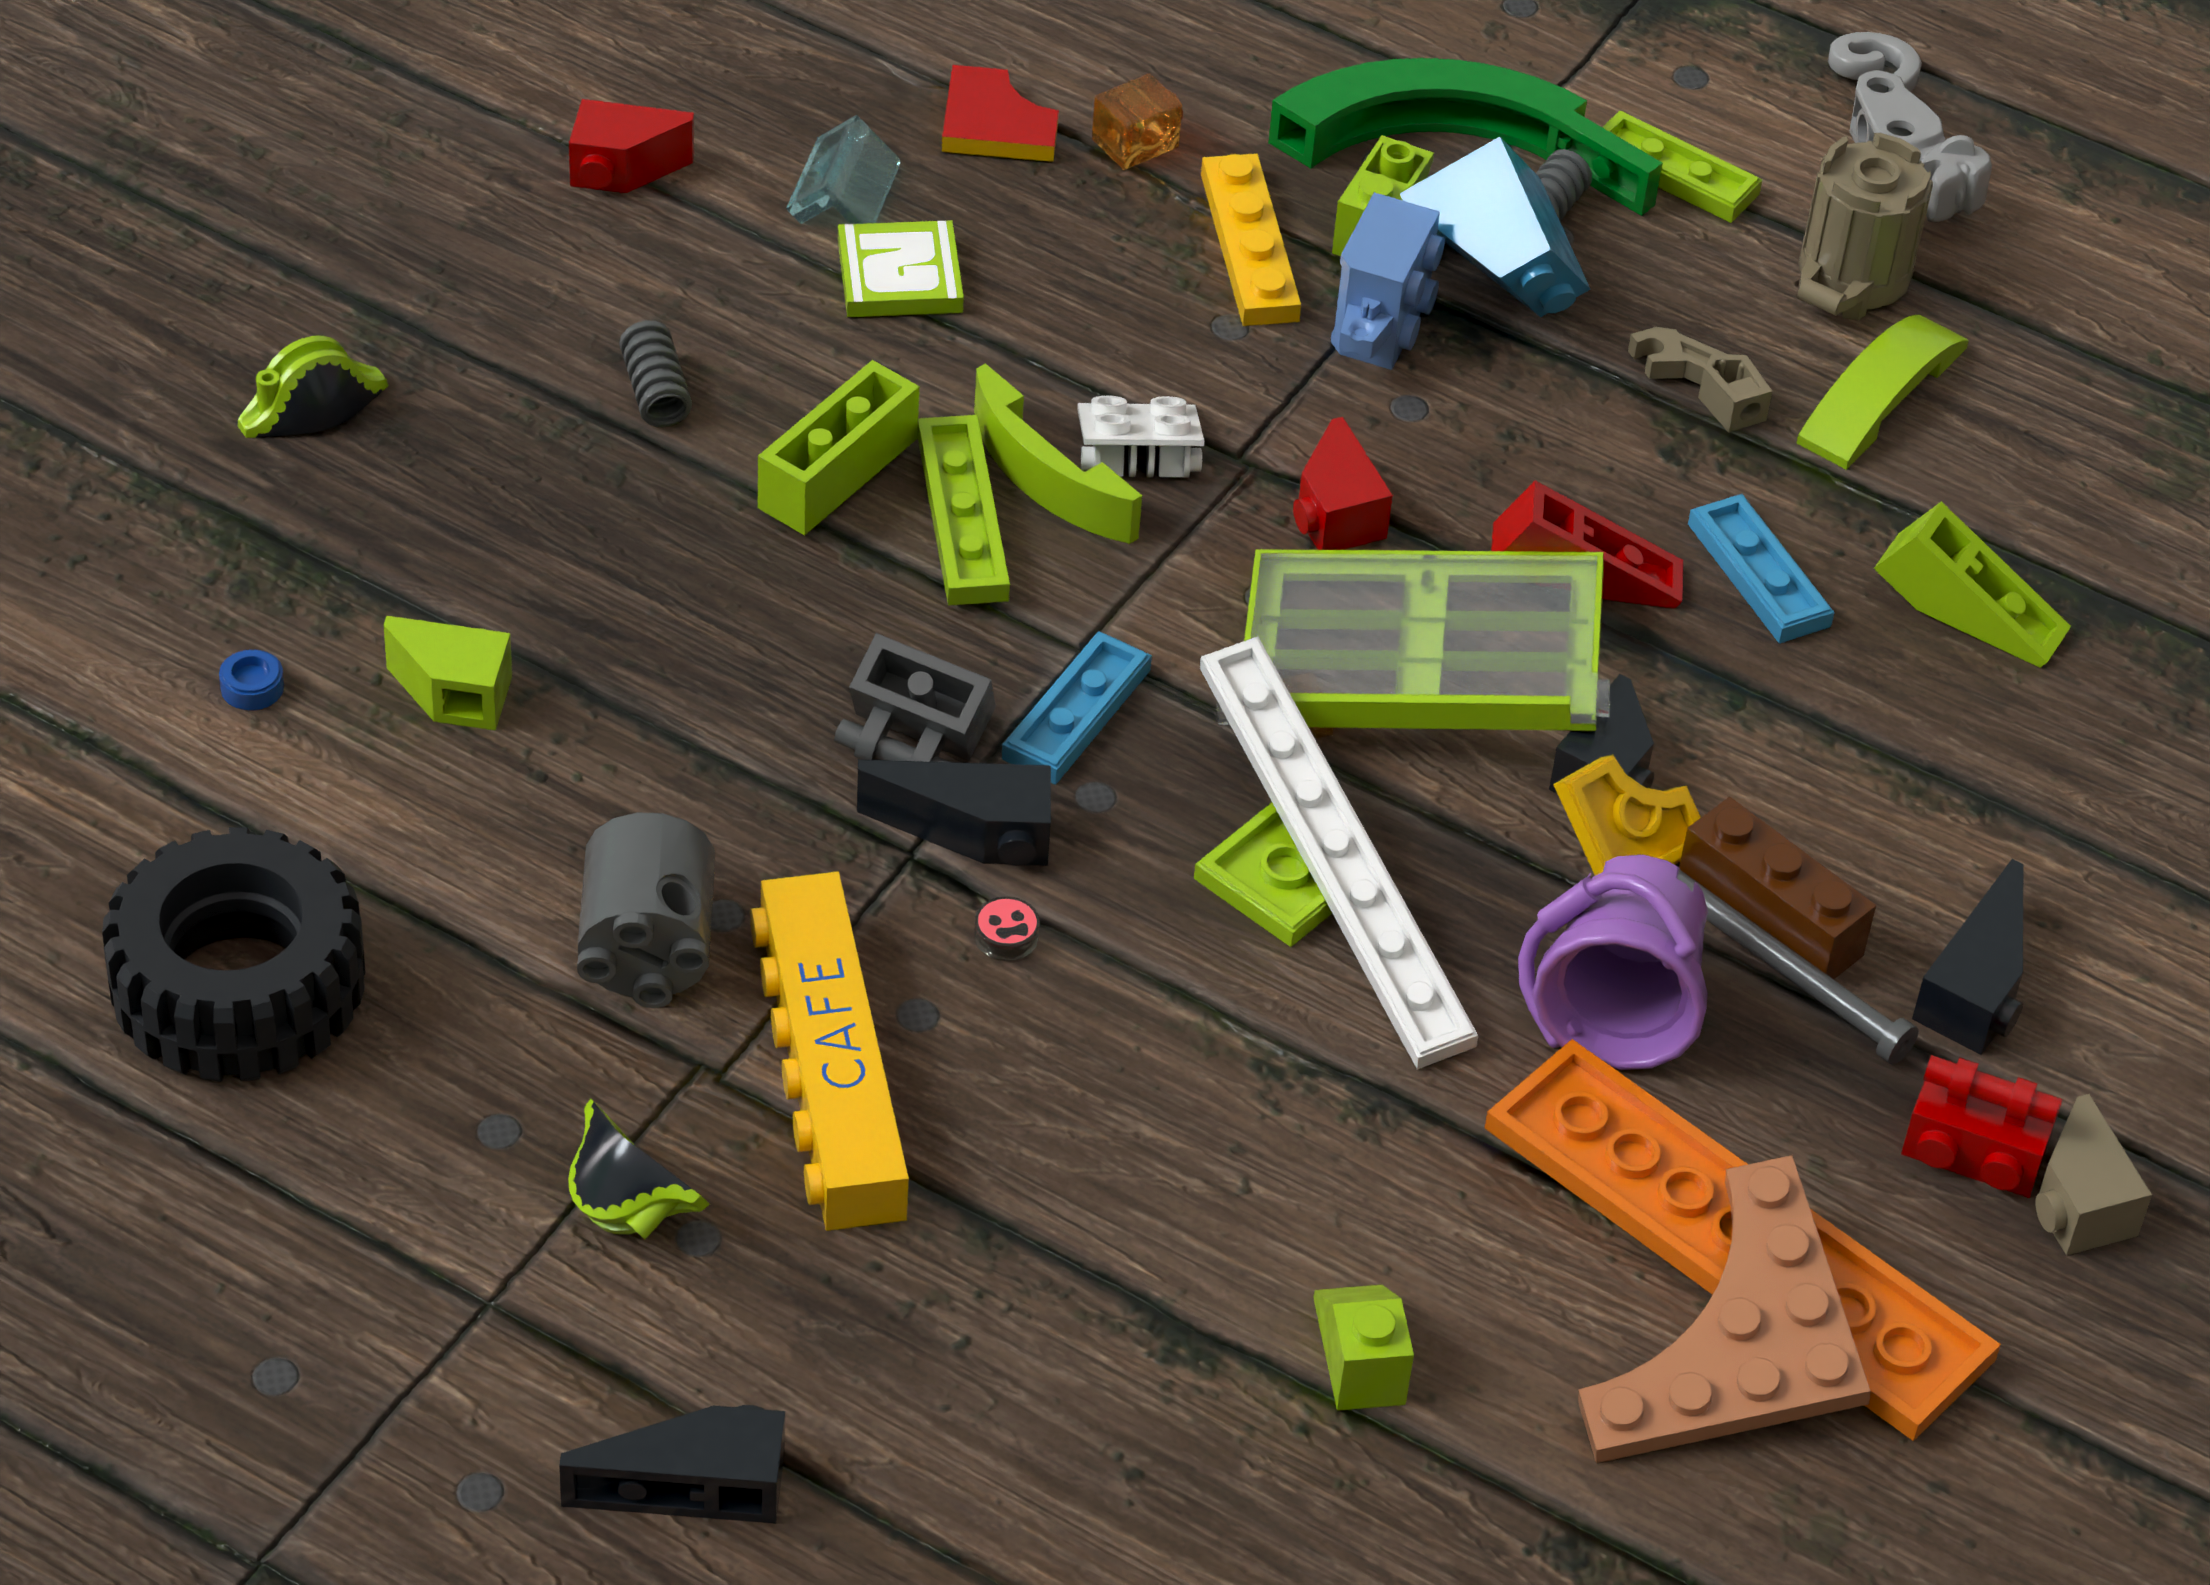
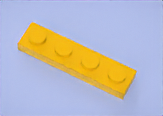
(1250, 240)

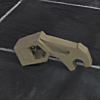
(1727, 382)

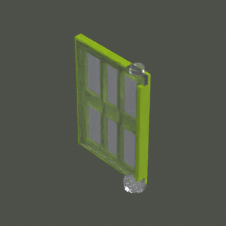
(1434, 637)

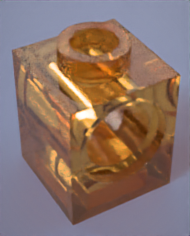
(1137, 121)

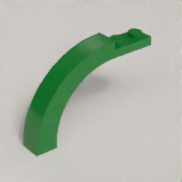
(1463, 99)

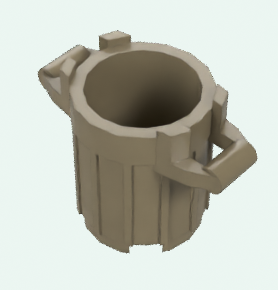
(1864, 226)

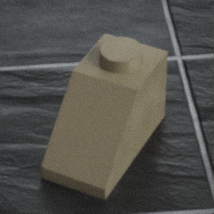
(2090, 1185)

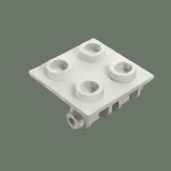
(1166, 423)

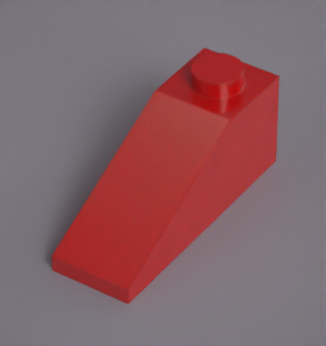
(1553, 523)

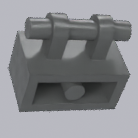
(918, 698)

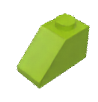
(1365, 1345)

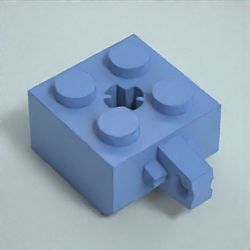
(1386, 280)

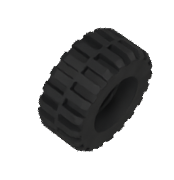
(245, 1016)

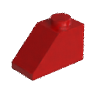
(627, 145)
(1342, 493)

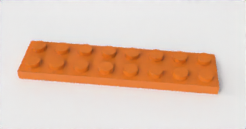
(1670, 1193)

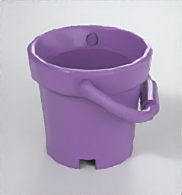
(1625, 966)

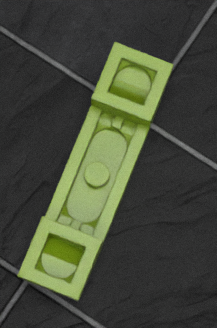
(1875, 384)
(1088, 499)

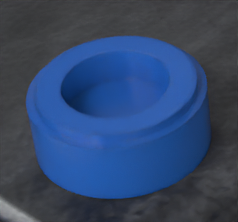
(251, 679)

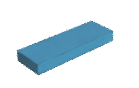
(1760, 568)
(1077, 705)

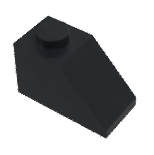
(1621, 735)

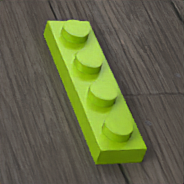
(963, 510)

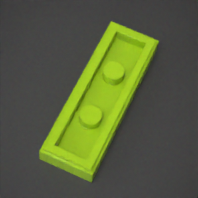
(1689, 170)

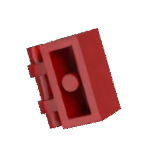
(1981, 1125)

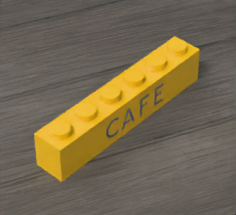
(832, 1052)

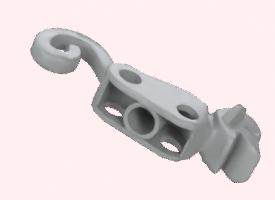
(1888, 107)

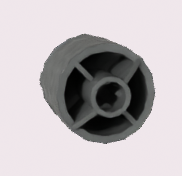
(646, 907)

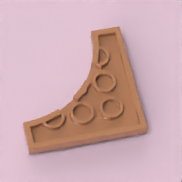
(1760, 1350)

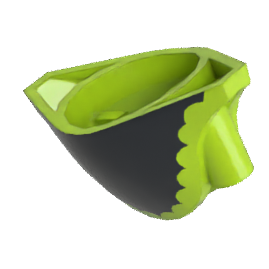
(309, 390)
(622, 1184)

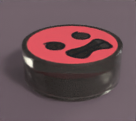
(1006, 928)

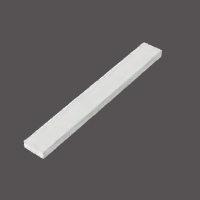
(1339, 854)

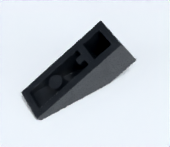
(966, 807)
(1978, 974)
(693, 1465)

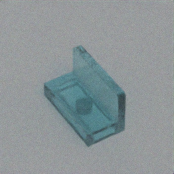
(845, 171)

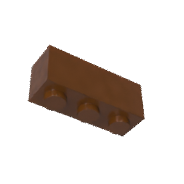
(1778, 887)

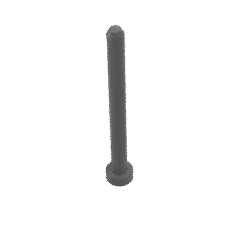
(1893, 1038)

